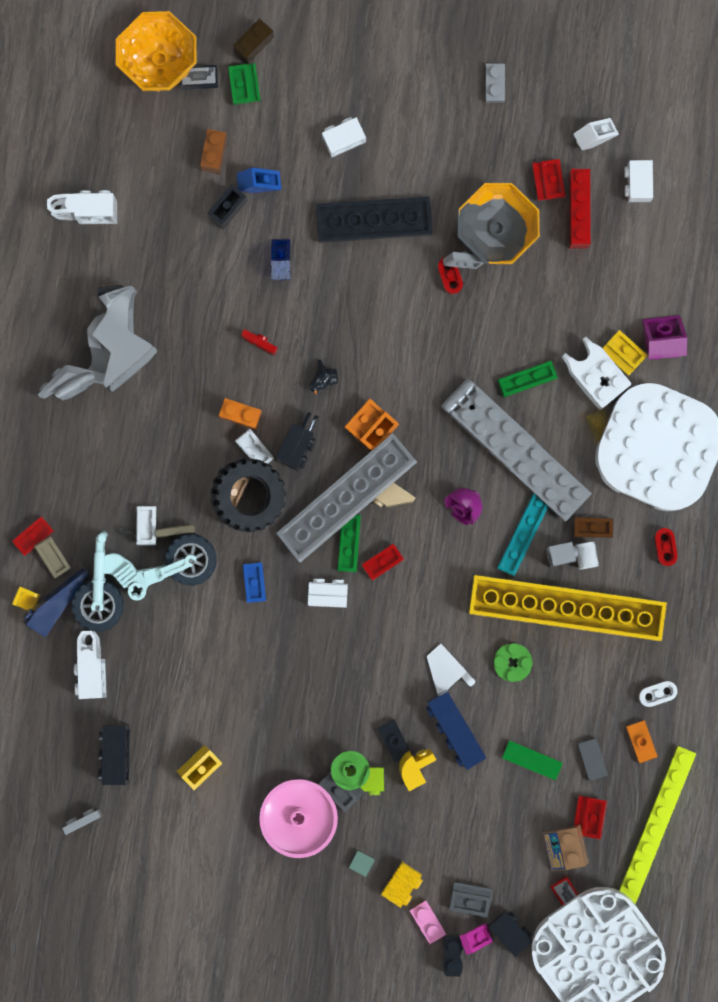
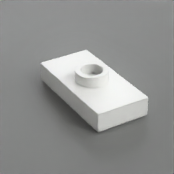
(254, 447)
(146, 525)

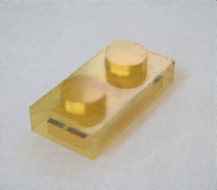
(597, 424)

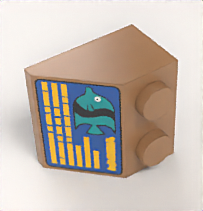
(565, 848)

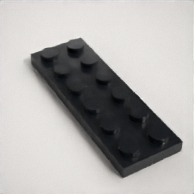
(374, 219)

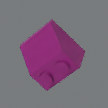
(664, 337)

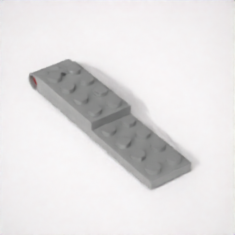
(516, 449)

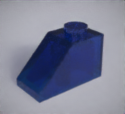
(281, 259)

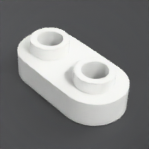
(657, 693)

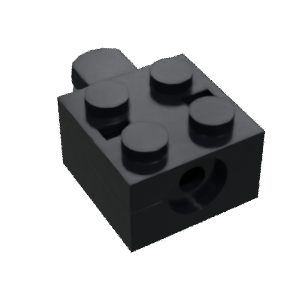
(297, 444)

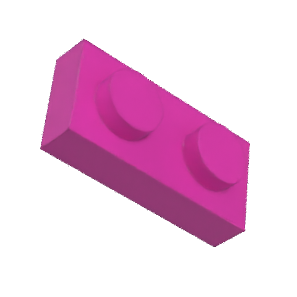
(476, 938)

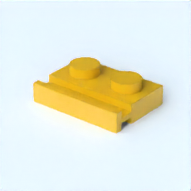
(624, 353)

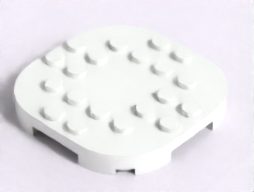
(659, 447)
(598, 949)

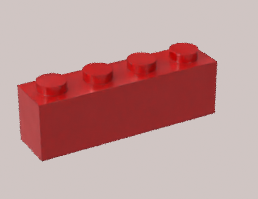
(579, 209)

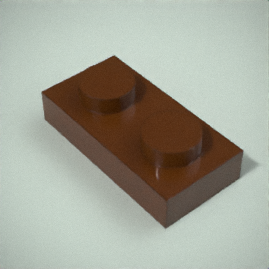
(593, 527)

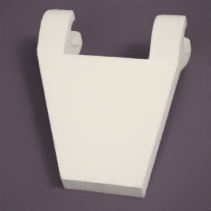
(446, 669)

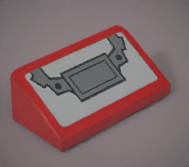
(564, 890)

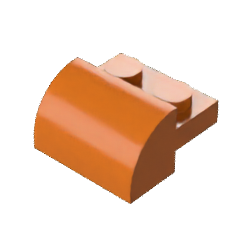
(371, 425)

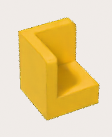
(26, 598)

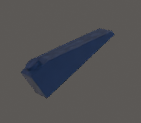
(48, 610)

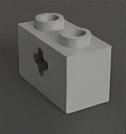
(561, 554)

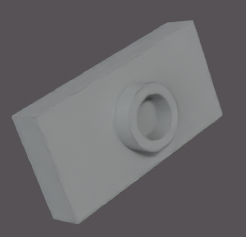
(462, 260)

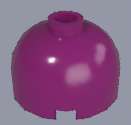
(465, 505)

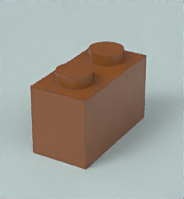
(213, 151)

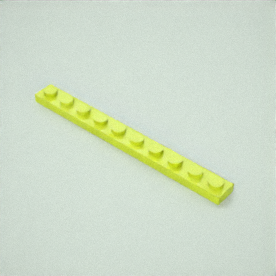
(657, 823)

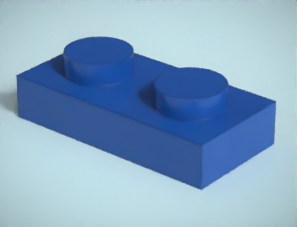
(254, 582)

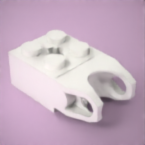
(85, 207)
(592, 370)
(90, 668)

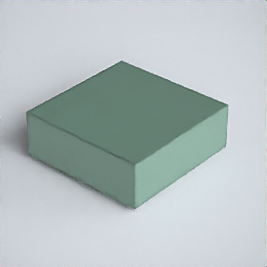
(361, 863)

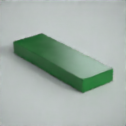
(527, 379)
(349, 545)
(532, 760)

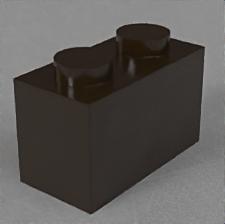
(253, 40)

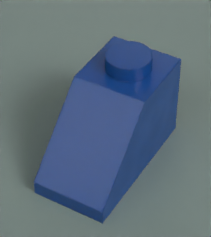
(258, 180)

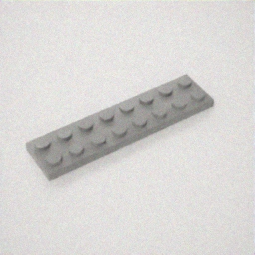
(346, 497)

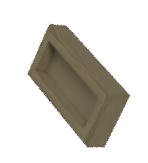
(175, 531)
(52, 556)

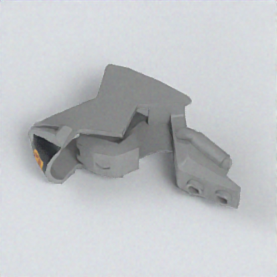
(114, 348)

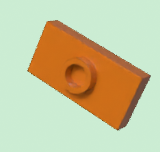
(641, 741)

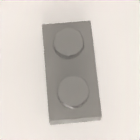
(495, 83)
(75, 824)

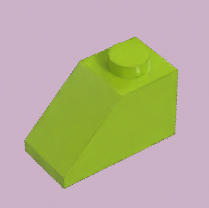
(375, 781)

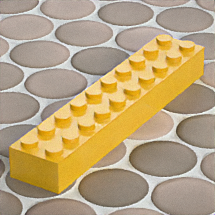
(567, 608)

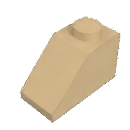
(393, 496)

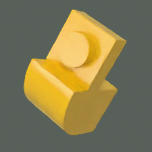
(410, 767)

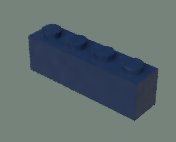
(456, 729)

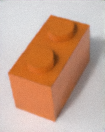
(240, 414)

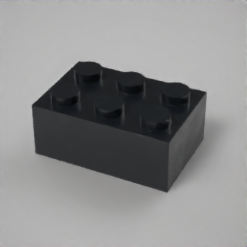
(114, 754)

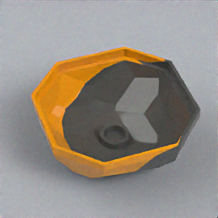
(498, 223)

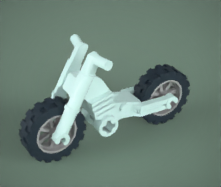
(129, 577)

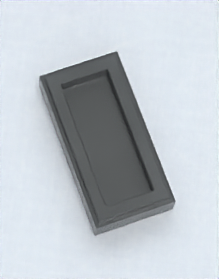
(592, 759)

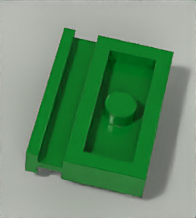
(244, 84)

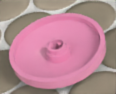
(298, 818)

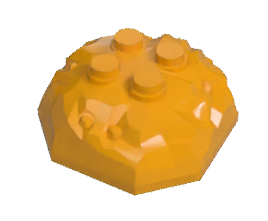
(156, 51)

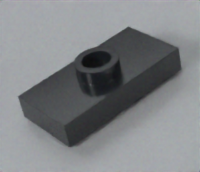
(394, 740)

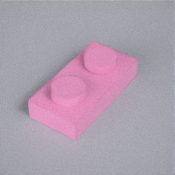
(427, 922)

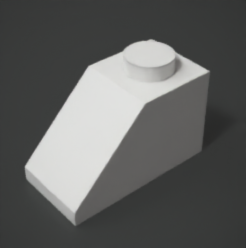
(595, 133)

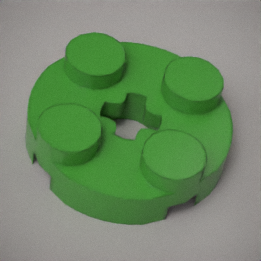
(511, 673)
(340, 775)

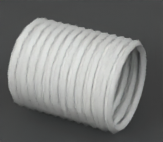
(587, 555)

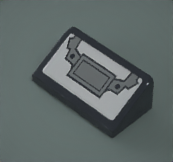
(201, 78)

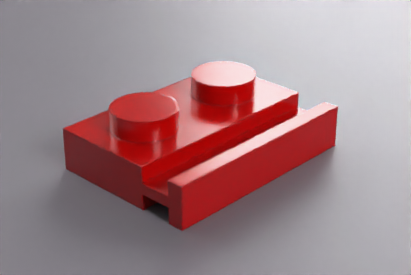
(548, 180)
(590, 816)

